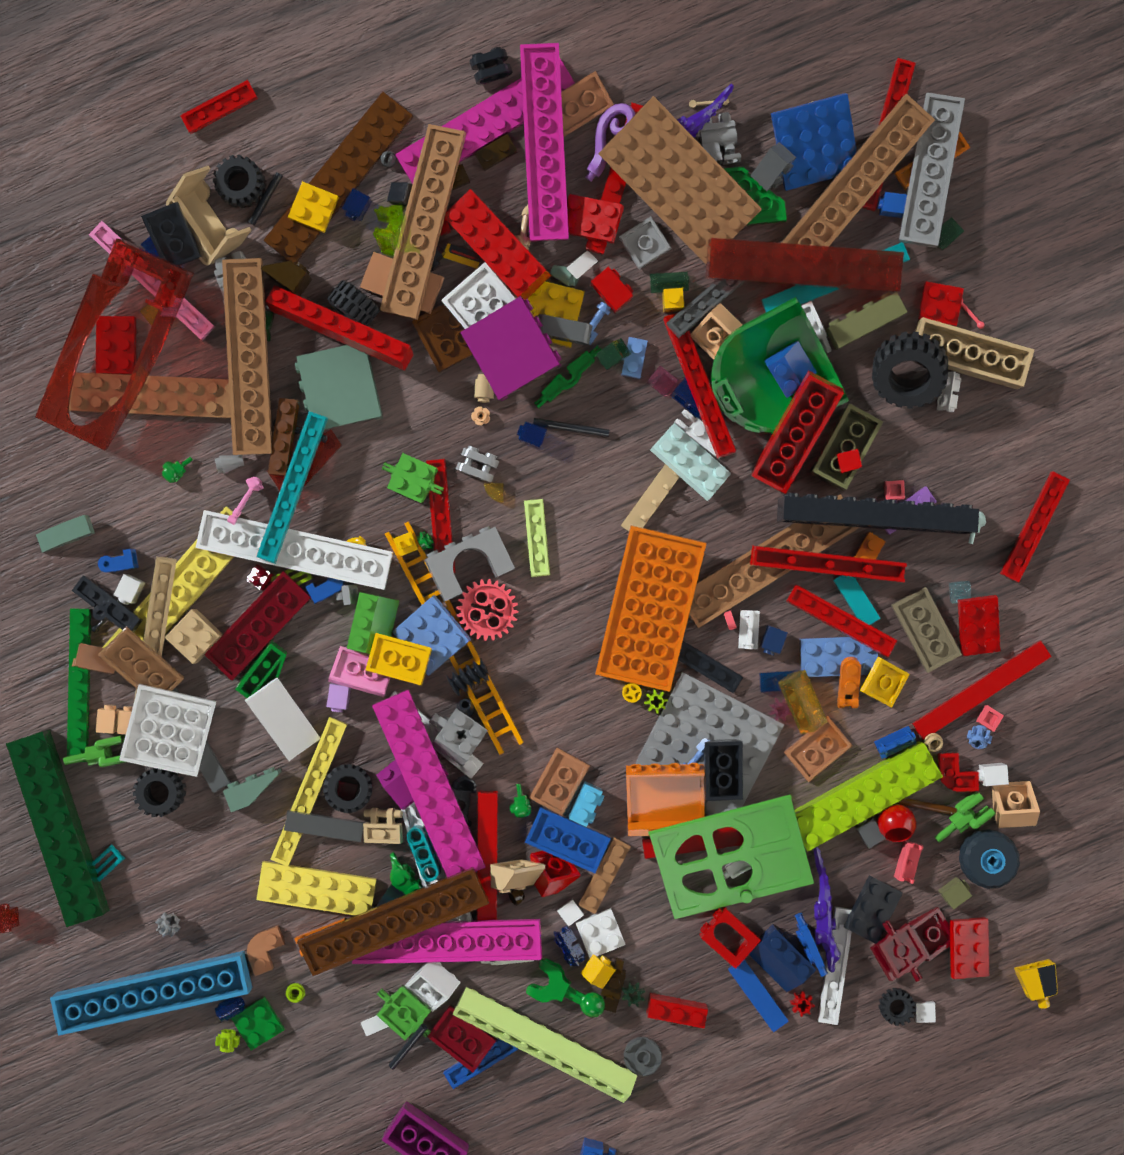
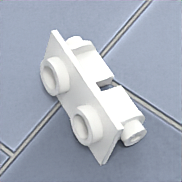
(947, 399)
(749, 629)

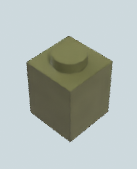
(955, 892)

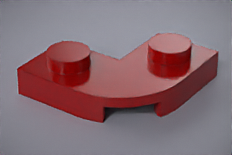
(953, 778)

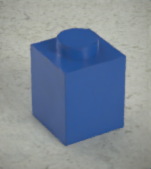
(892, 204)

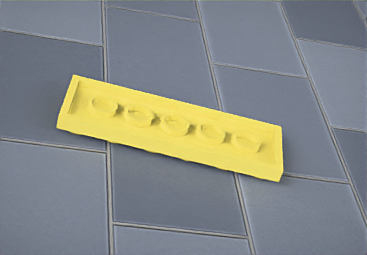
(316, 888)

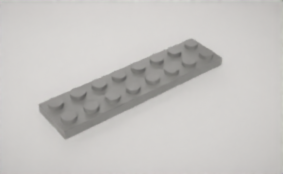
(932, 172)

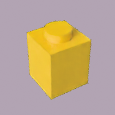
(673, 300)
(598, 971)

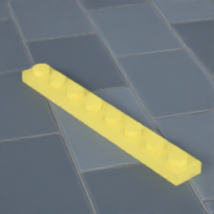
(311, 786)

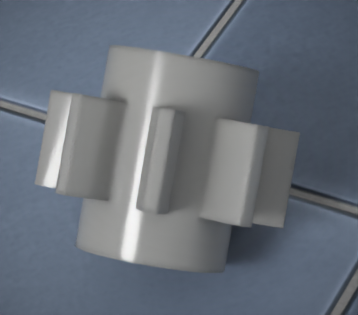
(168, 924)

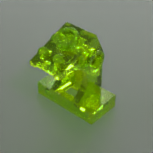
(388, 237)

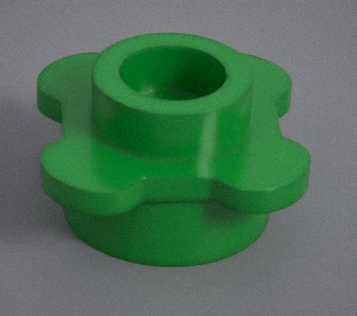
(425, 540)

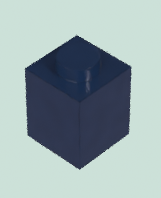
(773, 640)

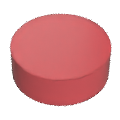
(730, 620)

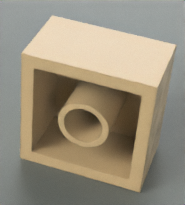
(193, 636)

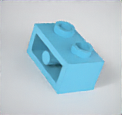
(585, 804)

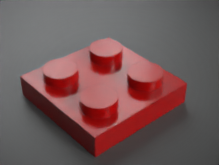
(941, 303)

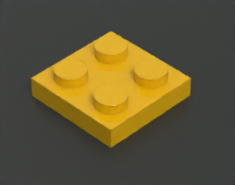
(313, 207)
(884, 682)

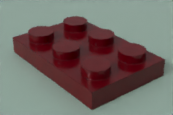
(461, 1039)

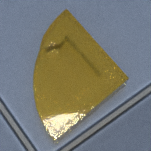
(495, 491)

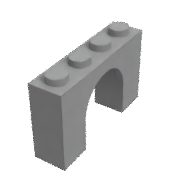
(487, 542)

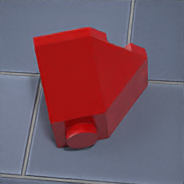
(556, 875)

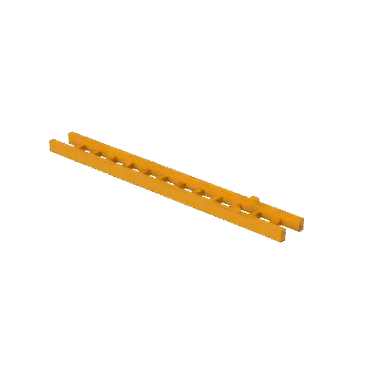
(414, 583)

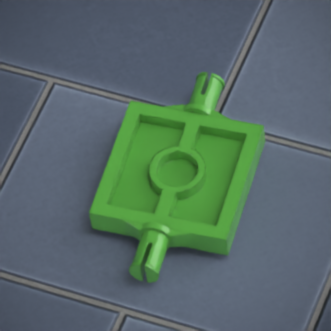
(412, 478)
(403, 1012)

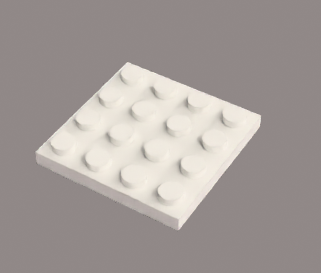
(167, 730)

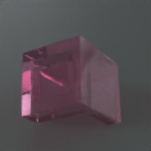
(662, 381)

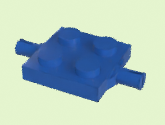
(811, 949)

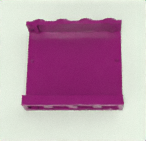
(511, 347)

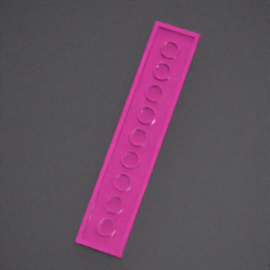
(482, 122)
(544, 142)
(428, 784)
(465, 942)

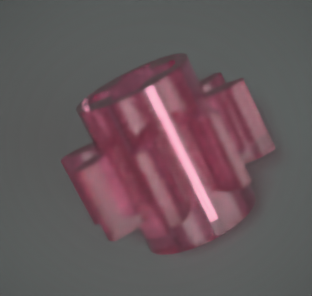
(782, 715)

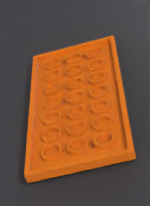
(650, 608)

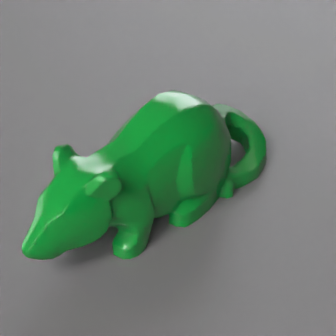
(402, 876)

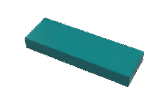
(856, 599)

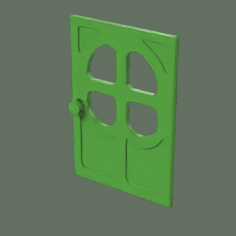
(769, 845)

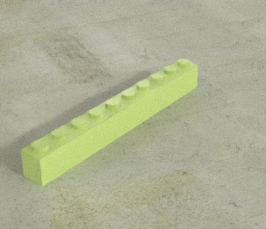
(545, 1044)

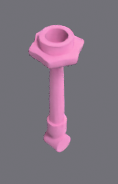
(254, 484)

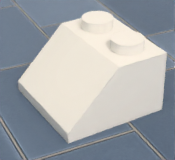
(432, 984)

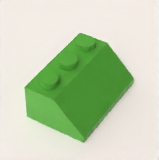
(372, 616)

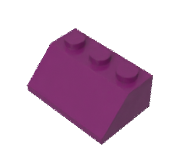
(395, 785)

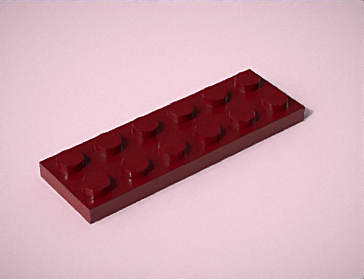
(258, 625)

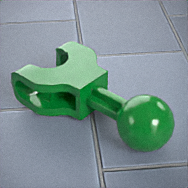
(559, 987)

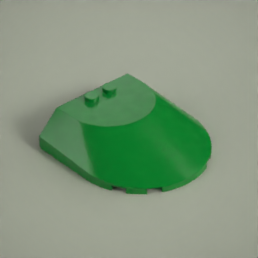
(743, 380)

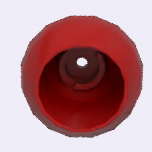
(897, 823)

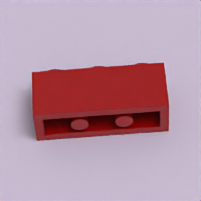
(677, 1010)

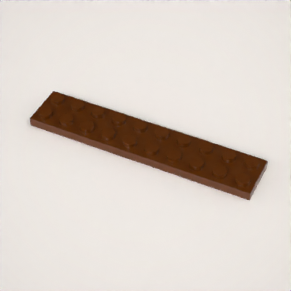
(344, 171)
(393, 921)

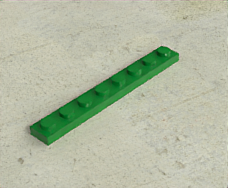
(78, 684)

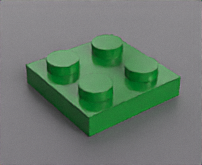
(258, 1023)

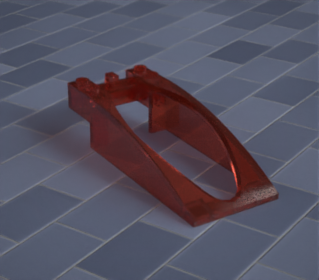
(98, 295)

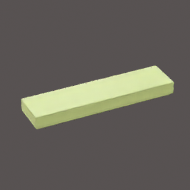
(537, 538)

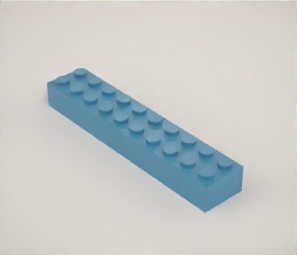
(151, 993)

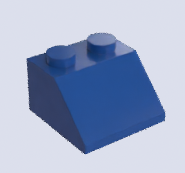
(790, 367)

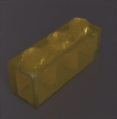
(802, 702)

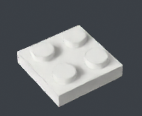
(600, 933)

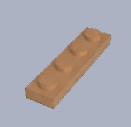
(604, 875)

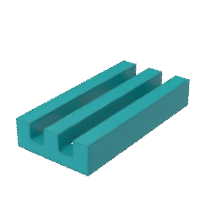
(116, 853)

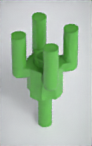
(99, 753)
(966, 816)

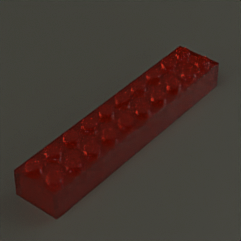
(804, 265)

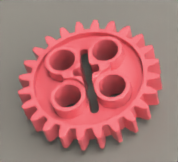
(492, 593)

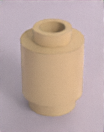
(483, 390)

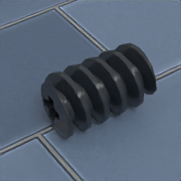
(469, 677)

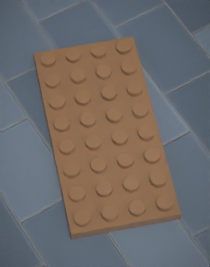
(679, 178)

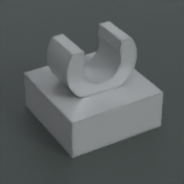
(348, 595)

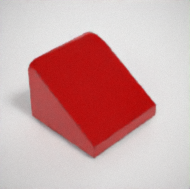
(849, 460)

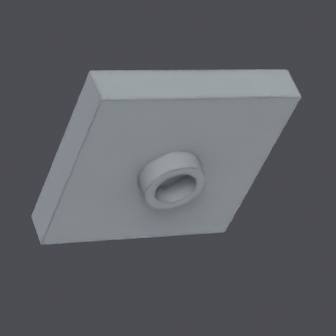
(645, 243)

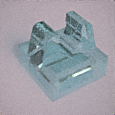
(959, 590)

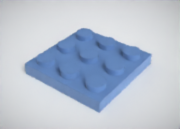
(435, 628)

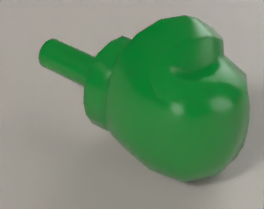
(174, 471)
(521, 805)

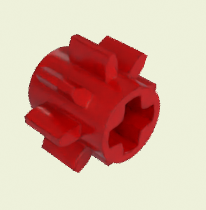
(805, 1007)

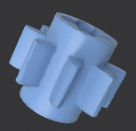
(979, 737)

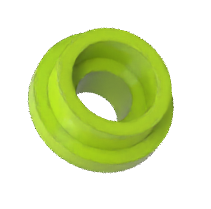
(295, 998)

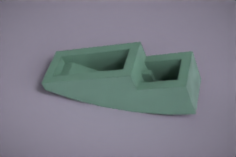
(65, 533)

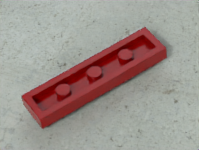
(219, 107)

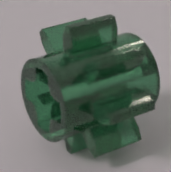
(636, 998)

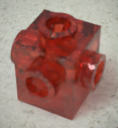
(8, 918)

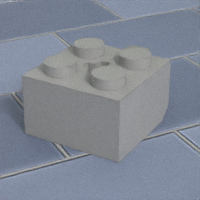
(448, 731)

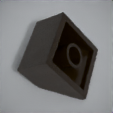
(289, 275)

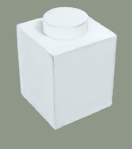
(129, 589)
(993, 774)

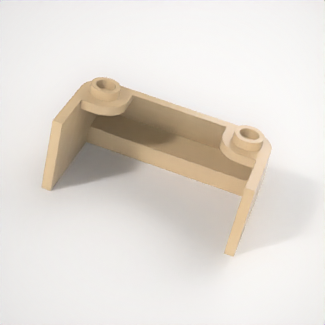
(204, 224)

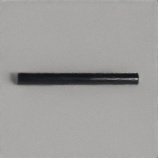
(571, 427)

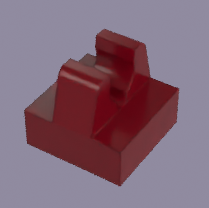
(260, 577)

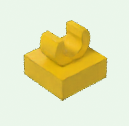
(405, 544)

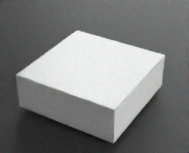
(570, 912)
(925, 1012)

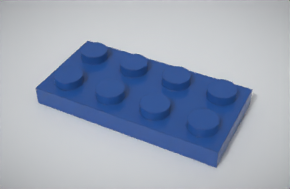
(567, 840)

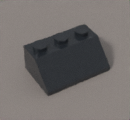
(723, 769)

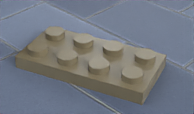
(926, 629)

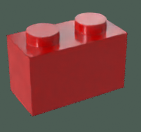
(611, 289)

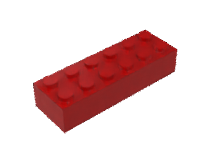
(496, 245)
(797, 432)

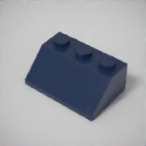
(782, 959)

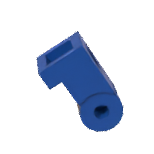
(119, 563)
(324, 590)

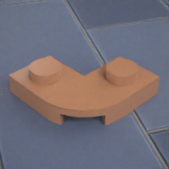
(260, 945)

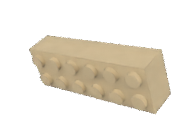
(980, 354)

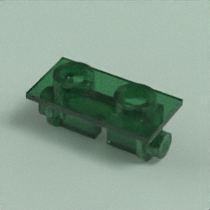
(672, 280)

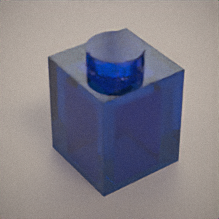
(356, 205)
(531, 434)

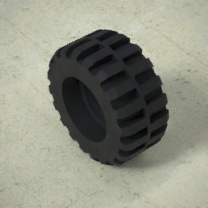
(910, 348)

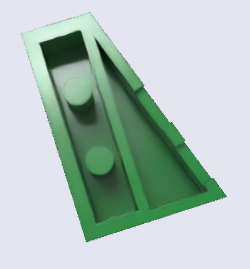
(263, 671)

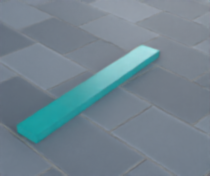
(807, 293)
(292, 487)

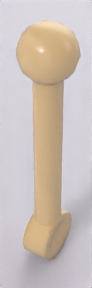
(692, 104)

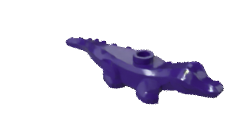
(698, 120)
(823, 916)

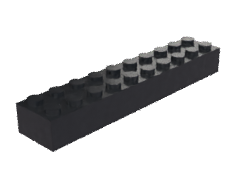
(878, 515)

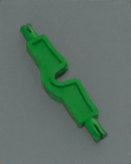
(560, 384)

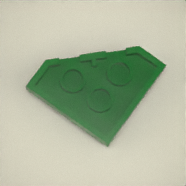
(772, 206)

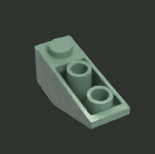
(247, 792)

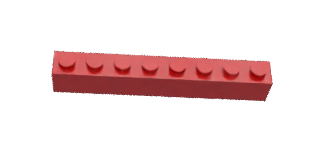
(339, 328)

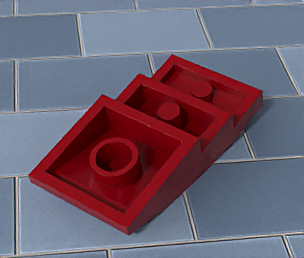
(931, 931)

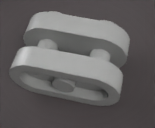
(471, 454)

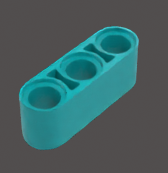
(423, 862)

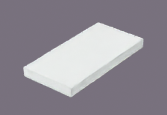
(282, 719)

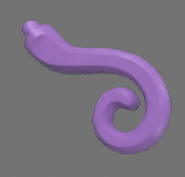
(598, 163)

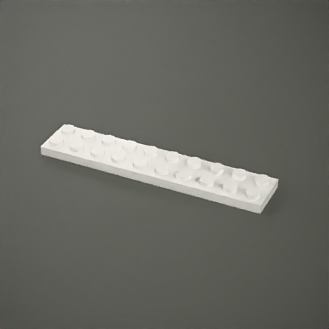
(299, 550)

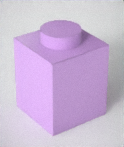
(338, 697)

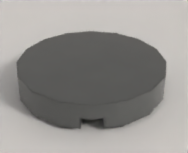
(642, 1056)

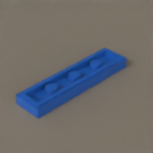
(758, 996)
(459, 1073)

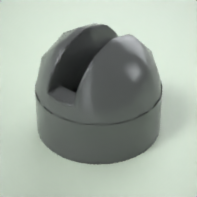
(391, 161)

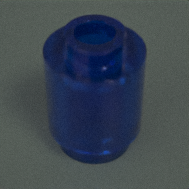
(230, 1008)

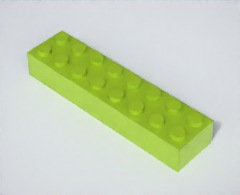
(866, 794)

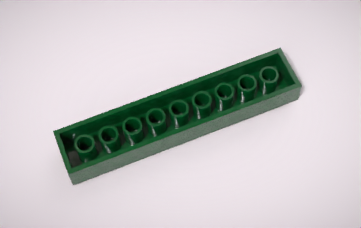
(58, 828)

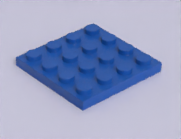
(818, 137)

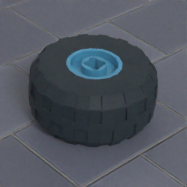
(989, 859)

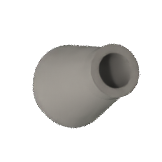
(228, 463)

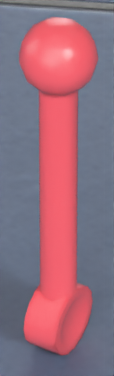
(980, 324)

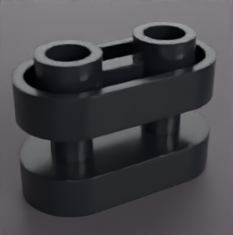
(494, 57)

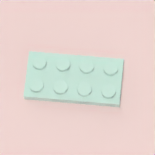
(690, 461)

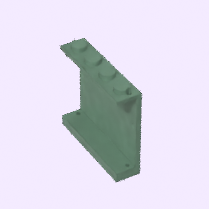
(339, 385)

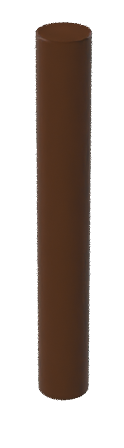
(928, 806)

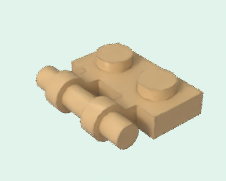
(383, 832)

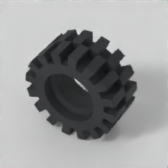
(907, 1012)

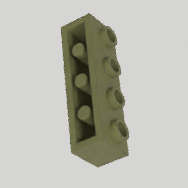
(865, 321)

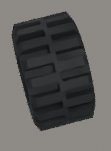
(228, 170)
(353, 303)
(333, 779)
(145, 798)

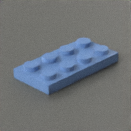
(824, 655)

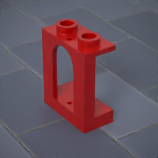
(725, 916)

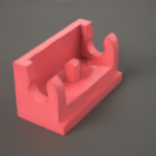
(908, 861)

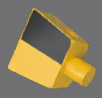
(1038, 981)

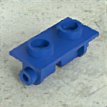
(895, 742)

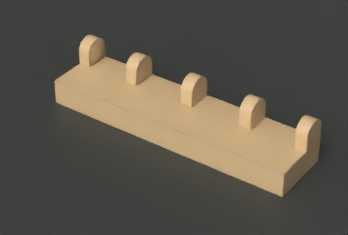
(651, 498)

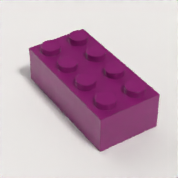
(418, 1134)

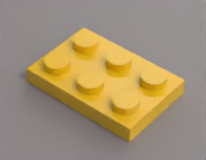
(398, 659)

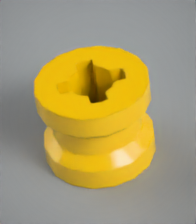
(633, 692)

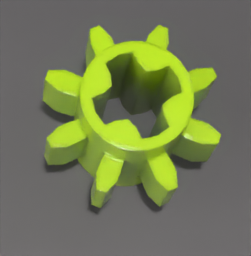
(651, 698)
(227, 1040)

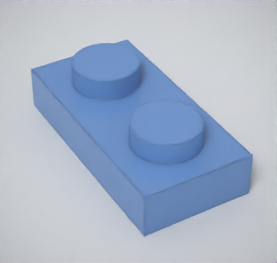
(633, 364)

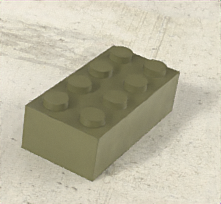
(852, 431)

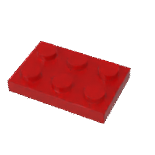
(593, 218)
(116, 345)
(979, 625)
(969, 948)

